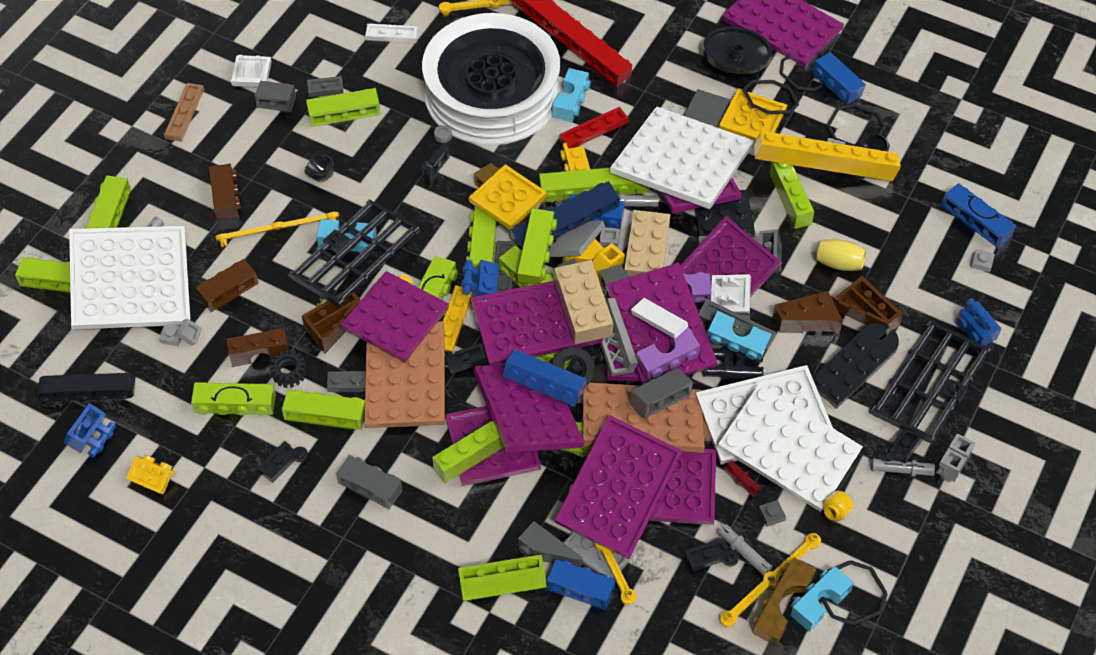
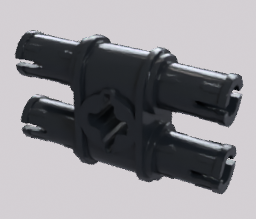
(728, 370)

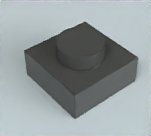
(772, 513)

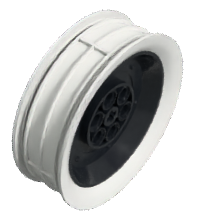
(491, 78)

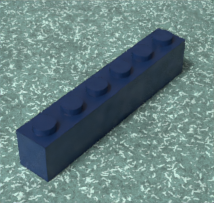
(575, 211)

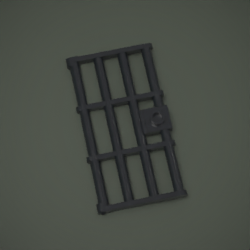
(342, 245)
(944, 387)

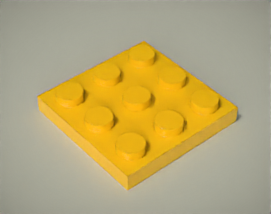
(749, 121)
(507, 197)

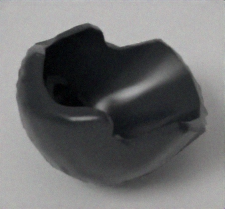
(876, 142)
(320, 167)

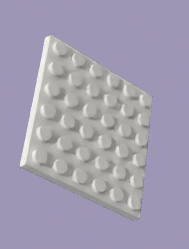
(682, 157)
(128, 277)

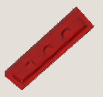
(594, 128)

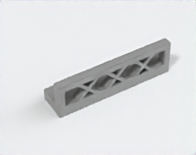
(621, 341)

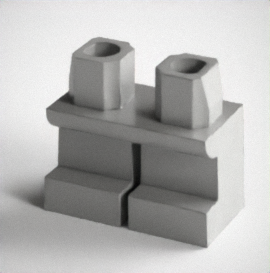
(955, 458)

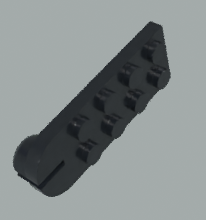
(856, 363)

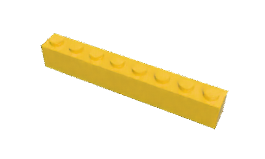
(826, 156)

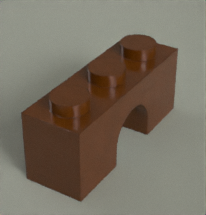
(244, 347)

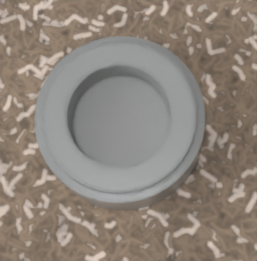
(443, 134)

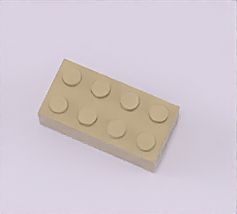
(647, 242)
(583, 302)

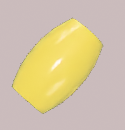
(841, 255)

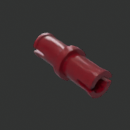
(742, 478)

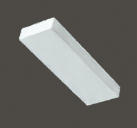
(391, 33)
(659, 318)

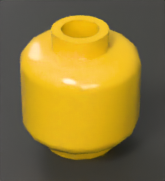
(838, 506)

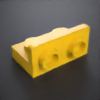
(574, 158)
(150, 474)

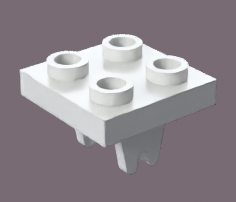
(250, 70)
(732, 292)

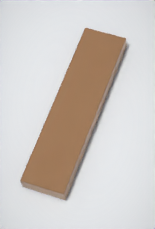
(184, 112)

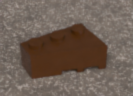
(867, 305)
(808, 314)
(325, 321)

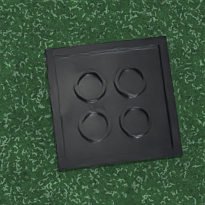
(737, 210)

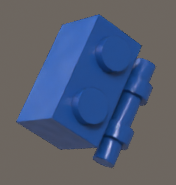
(484, 278)
(978, 323)
(85, 428)

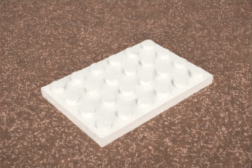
(724, 403)
(789, 447)

